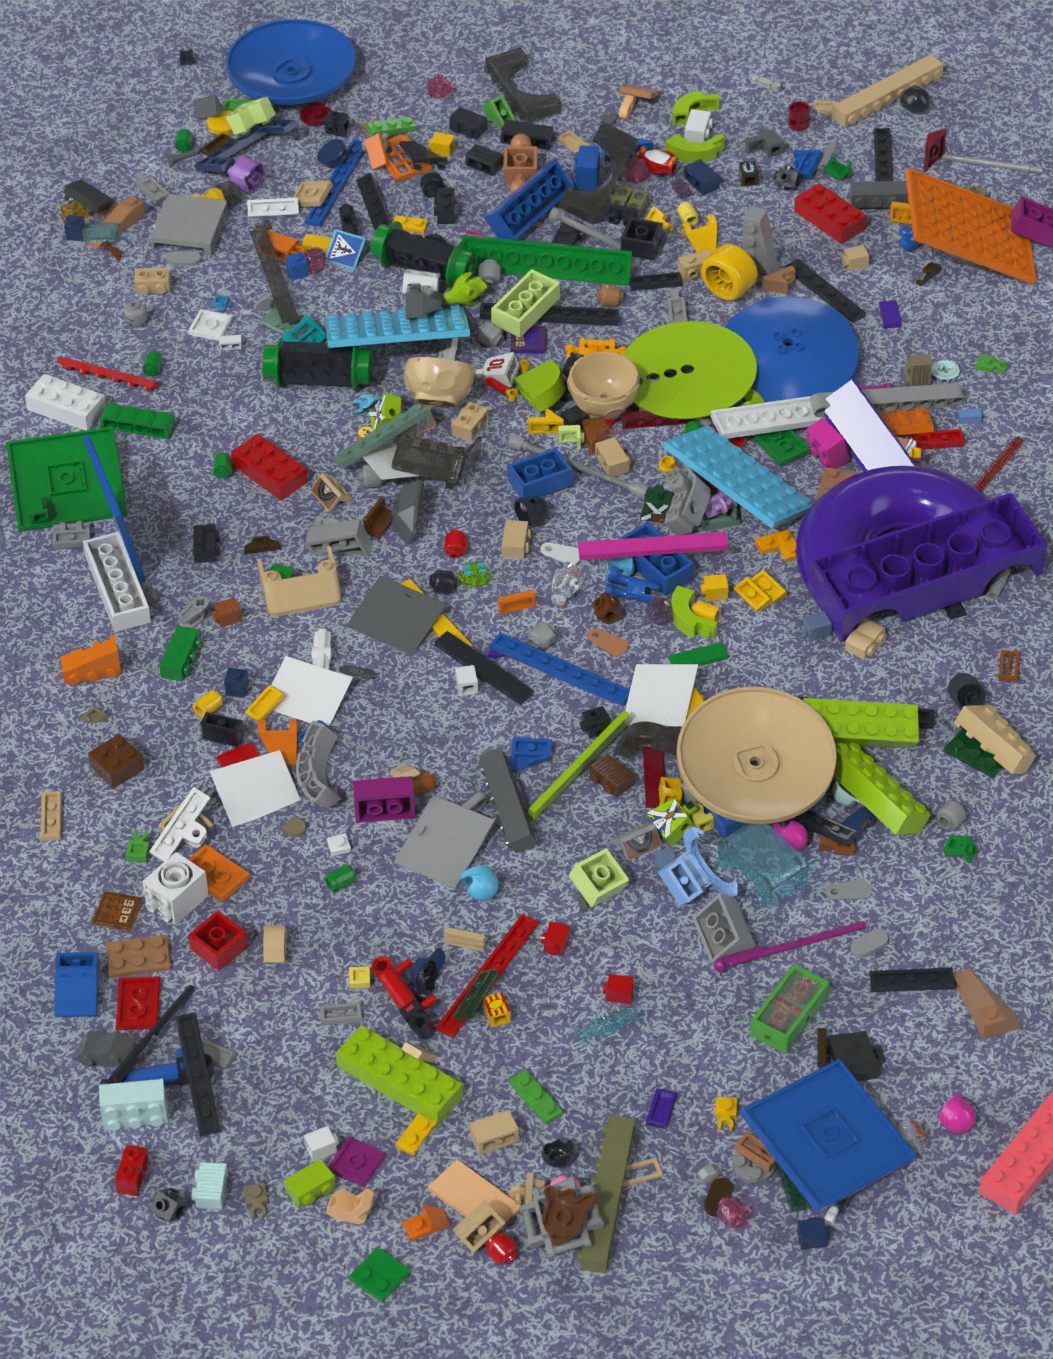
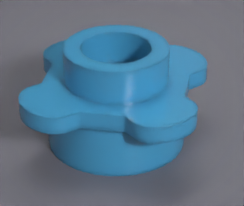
(221, 302)

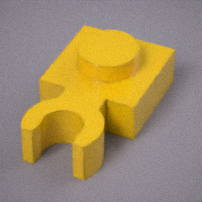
(725, 1110)

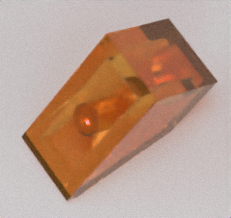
(594, 431)

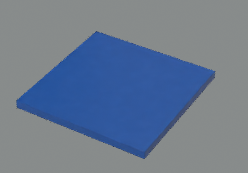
(114, 508)
(828, 1135)

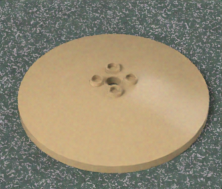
(764, 727)

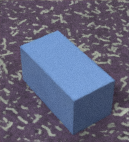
(969, 416)

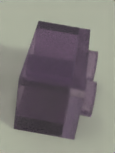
(680, 188)

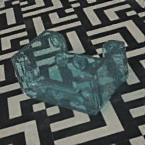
(765, 861)

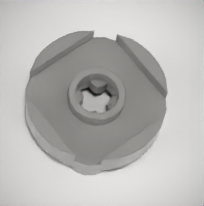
(749, 1174)

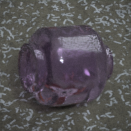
(659, 611)

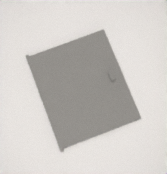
(444, 841)

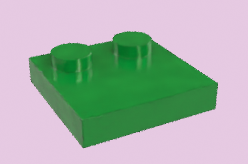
(379, 1275)

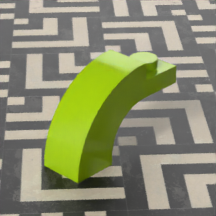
(693, 101)

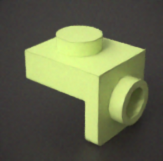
(571, 433)

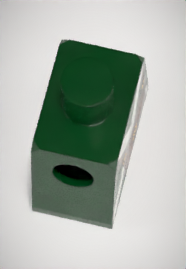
(656, 504)

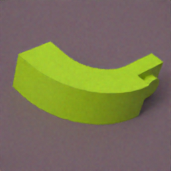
(691, 151)
(685, 619)

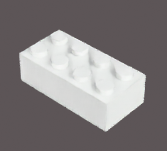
(65, 402)

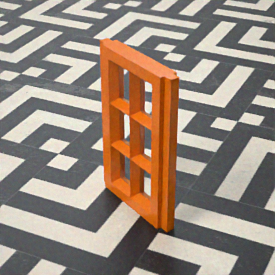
(392, 168)

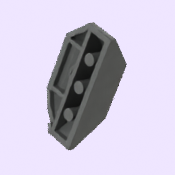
(421, 300)
(407, 509)

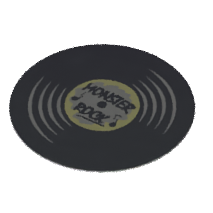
(356, 671)

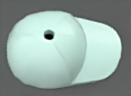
(843, 796)

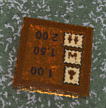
(117, 911)

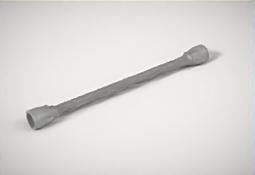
(518, 443)

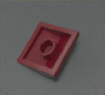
(934, 148)

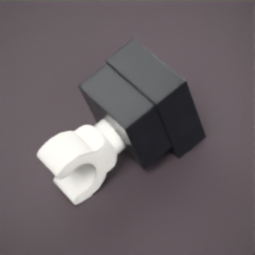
(834, 1209)

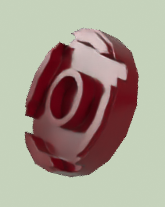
(314, 114)

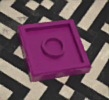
(356, 1162)

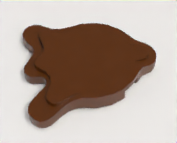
(564, 1214)

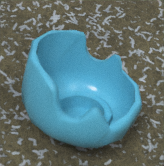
(624, 564)

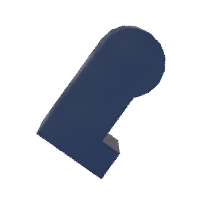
(860, 820)

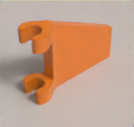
(280, 740)

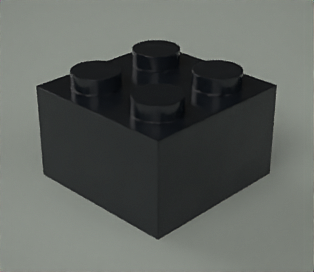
(642, 237)

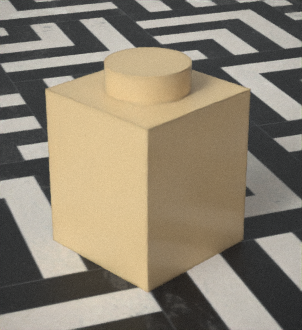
(855, 258)

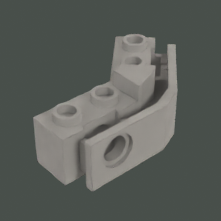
(688, 502)

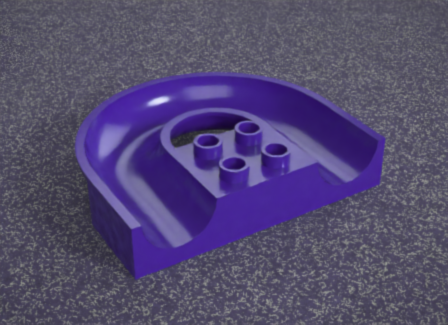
(942, 557)

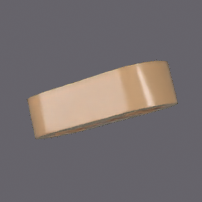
(627, 106)

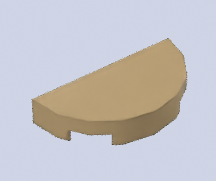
(824, 107)

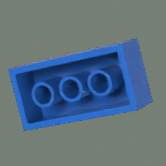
(662, 569)

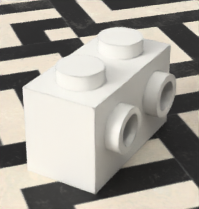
(428, 279)

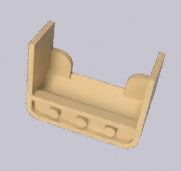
(301, 592)

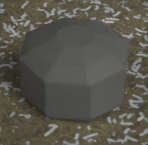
(152, 596)

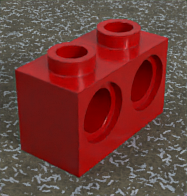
(131, 1170)

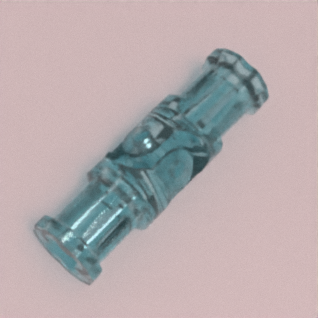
(604, 1024)

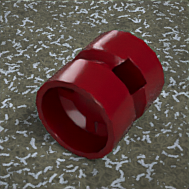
(799, 116)

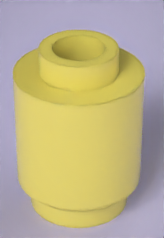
(687, 213)

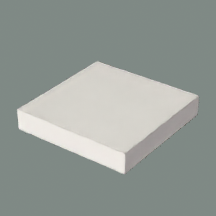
(210, 324)

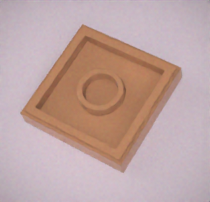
(639, 91)

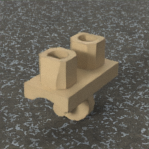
(519, 1193)

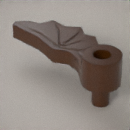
(114, 250)

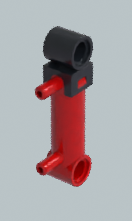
(402, 996)

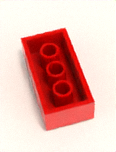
(830, 213)
(269, 467)

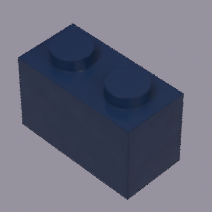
(701, 177)

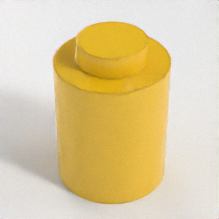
(706, 610)
(208, 703)

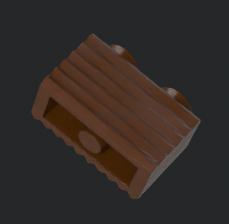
(611, 775)

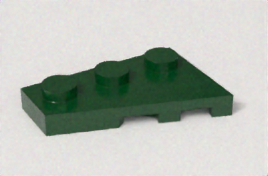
(971, 753)

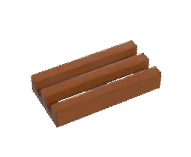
(1008, 677)

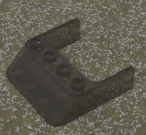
(434, 459)

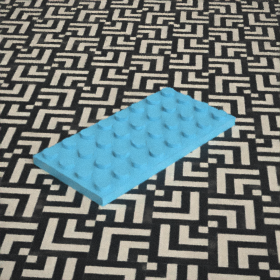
(739, 476)

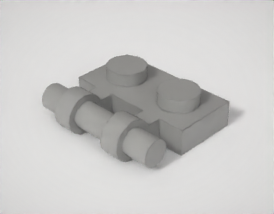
(70, 534)

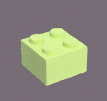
(598, 877)

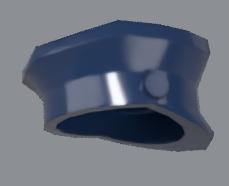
(332, 153)

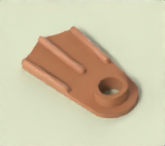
(608, 642)

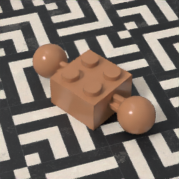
(519, 161)

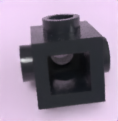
(336, 123)
(792, 181)
(594, 721)
(168, 1205)

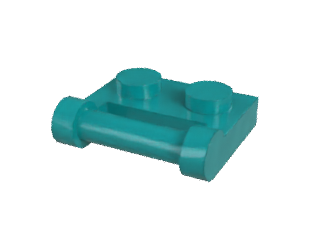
(312, 335)

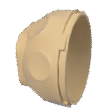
(438, 381)
(603, 384)

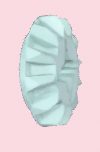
(951, 367)

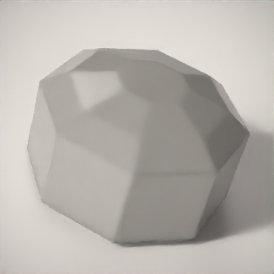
(708, 1174)

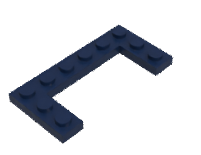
(219, 160)

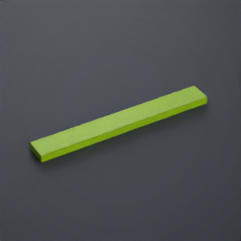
(578, 766)

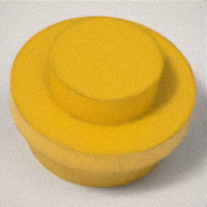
(667, 464)

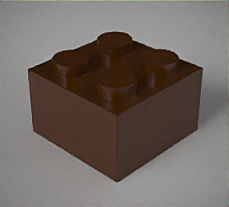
(116, 761)

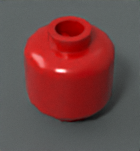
(455, 544)
(501, 1248)

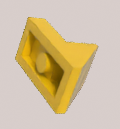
(546, 424)

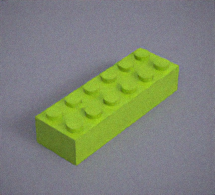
(869, 722)
(878, 790)
(399, 1075)

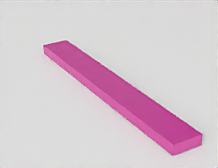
(652, 545)

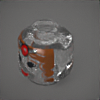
(913, 1134)

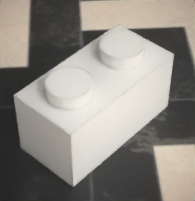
(230, 342)

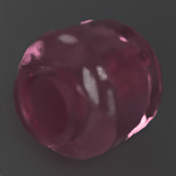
(316, 260)
(732, 1212)

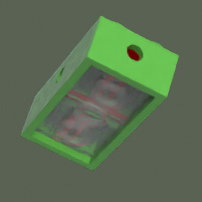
(789, 1008)

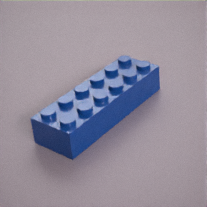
(529, 201)

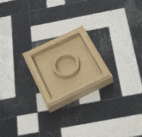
(312, 193)

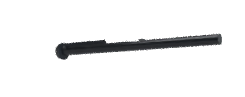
(131, 1060)

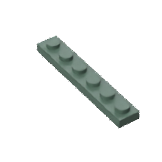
(381, 435)

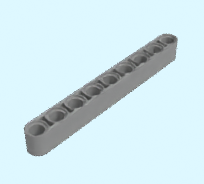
(901, 398)

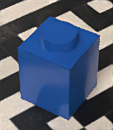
(297, 265)

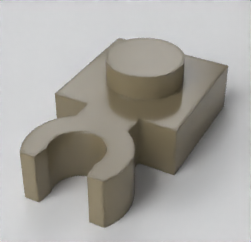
(255, 1198)

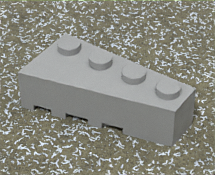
(758, 241)

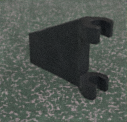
(421, 154)

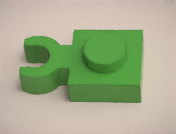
(988, 363)
(138, 849)

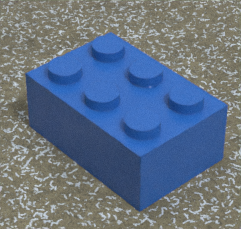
(540, 474)

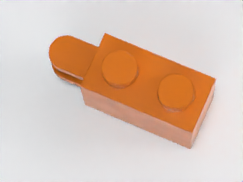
(284, 245)

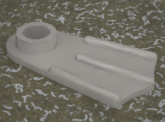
(849, 890)

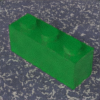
(180, 653)

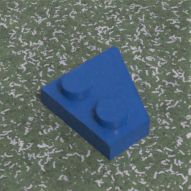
(806, 162)
(529, 752)

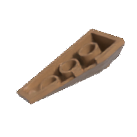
(125, 213)
(987, 1009)

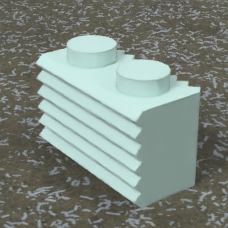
(211, 1185)

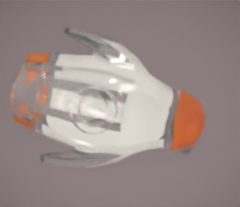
(565, 584)

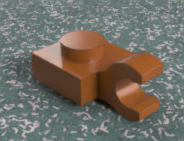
(827, 845)

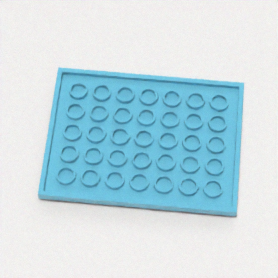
(394, 327)

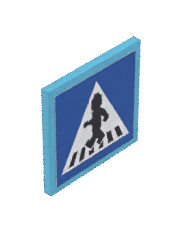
(345, 249)

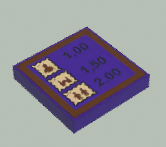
(531, 342)

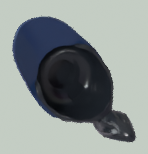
(425, 972)

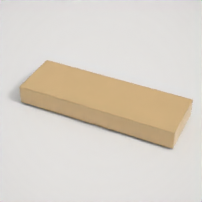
(51, 815)

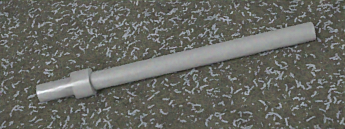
(1025, 167)

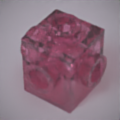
(438, 80)
(636, 171)

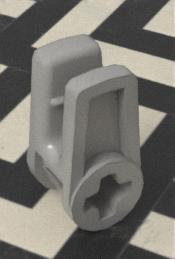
(195, 612)

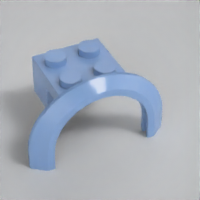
(690, 874)

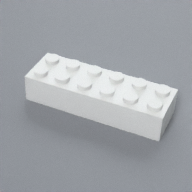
(116, 582)

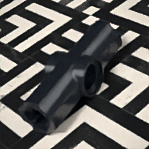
(348, 219)

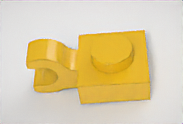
(213, 193)
(658, 216)

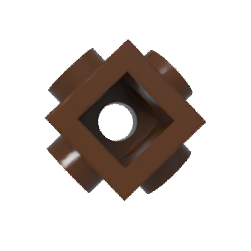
(607, 608)

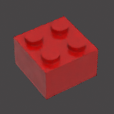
(218, 940)

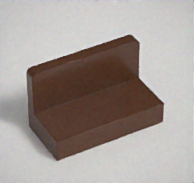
(377, 519)

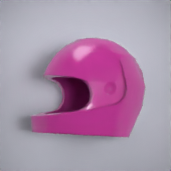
(794, 834)
(957, 1115)

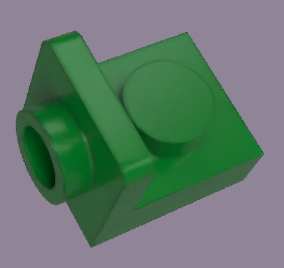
(961, 846)

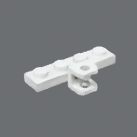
(182, 827)

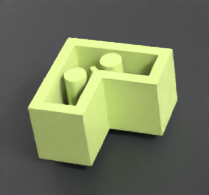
(250, 114)

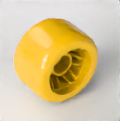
(729, 272)

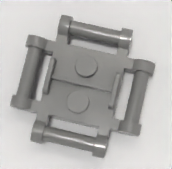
(539, 1204)

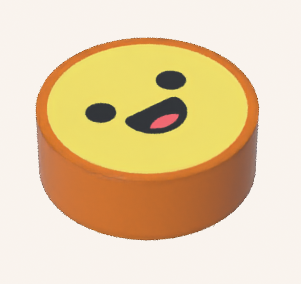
(363, 431)

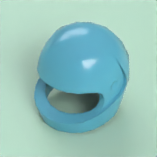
(483, 882)

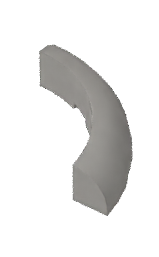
(312, 764)

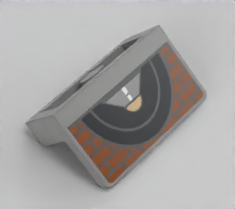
(639, 840)

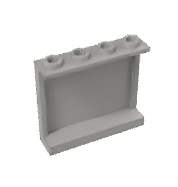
(189, 222)

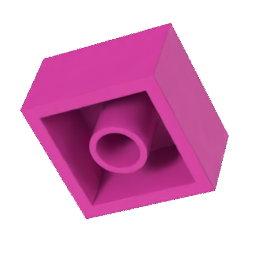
(827, 444)

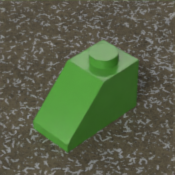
(498, 111)

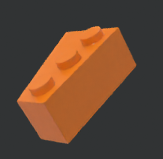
(92, 663)

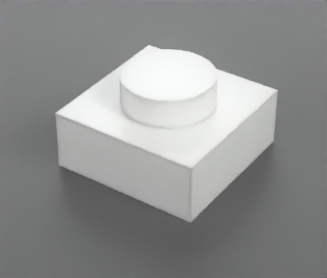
(338, 844)

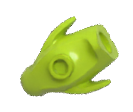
(465, 290)

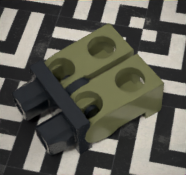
(627, 206)

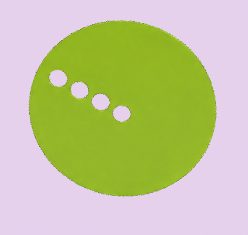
(720, 361)

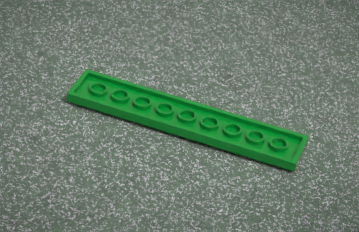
(554, 259)

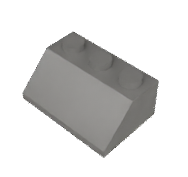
(722, 928)

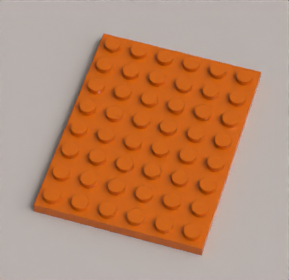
(967, 226)

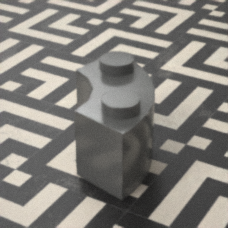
(104, 1049)

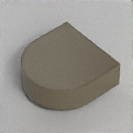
(294, 828)

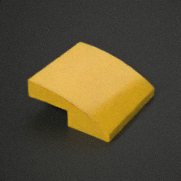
(753, 591)

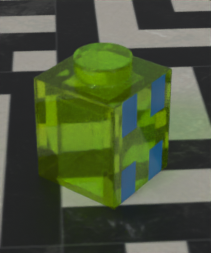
(473, 574)

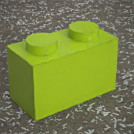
(310, 1183)

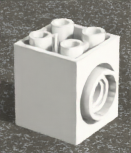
(175, 888)

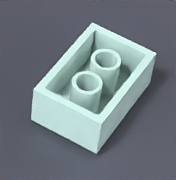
(133, 1104)

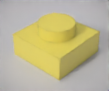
(359, 977)

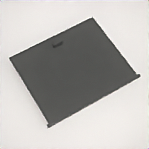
(394, 617)

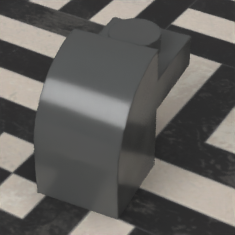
(767, 141)

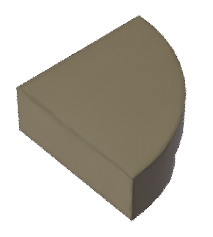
(94, 715)

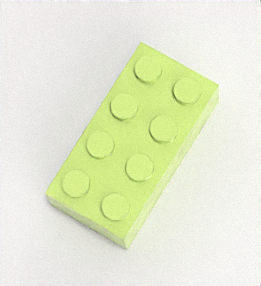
(525, 303)

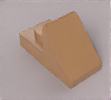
(779, 280)

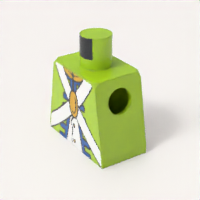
(385, 410)
(672, 819)

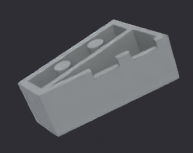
(342, 537)

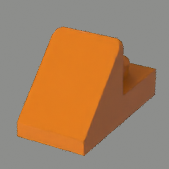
(430, 1221)

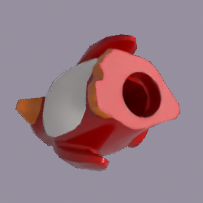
(659, 161)

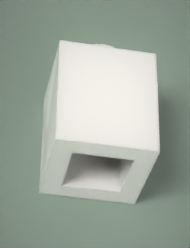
(466, 680)
(321, 1143)

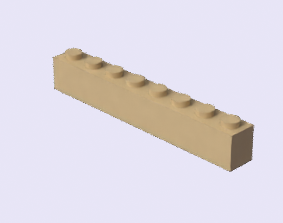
(886, 90)

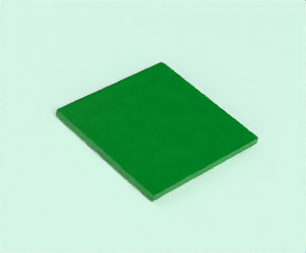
(64, 477)

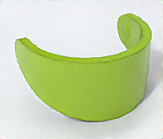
(753, 397)

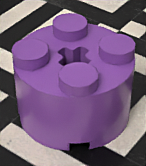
(247, 174)

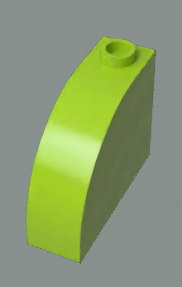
(542, 385)

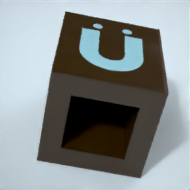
(748, 173)

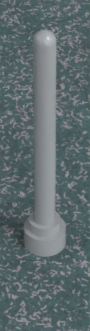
(556, 215)

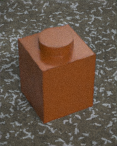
(227, 612)

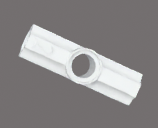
(322, 649)

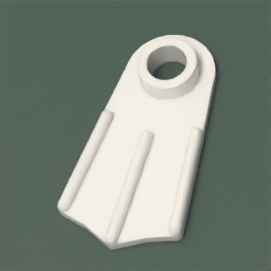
(561, 552)

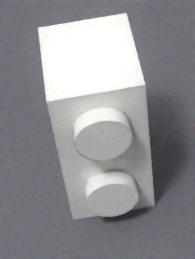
(698, 126)

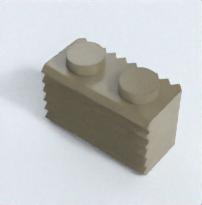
(918, 370)

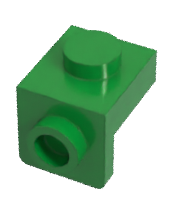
(837, 169)

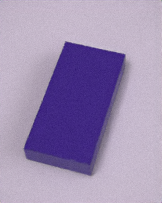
(889, 314)
(661, 1108)

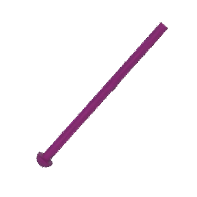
(759, 952)

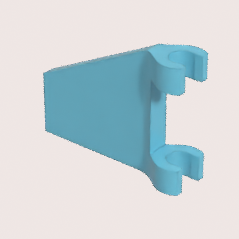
(368, 401)

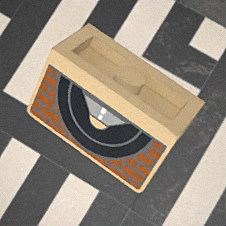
(329, 491)

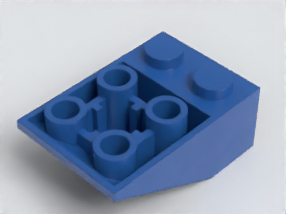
(76, 984)

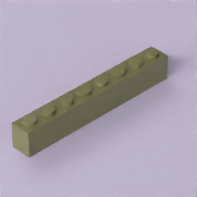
(609, 1189)

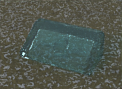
(100, 232)

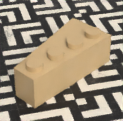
(996, 737)

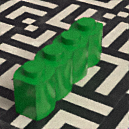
(138, 421)

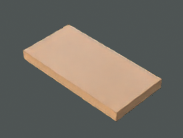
(465, 1190)

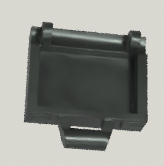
(87, 196)
(857, 1054)

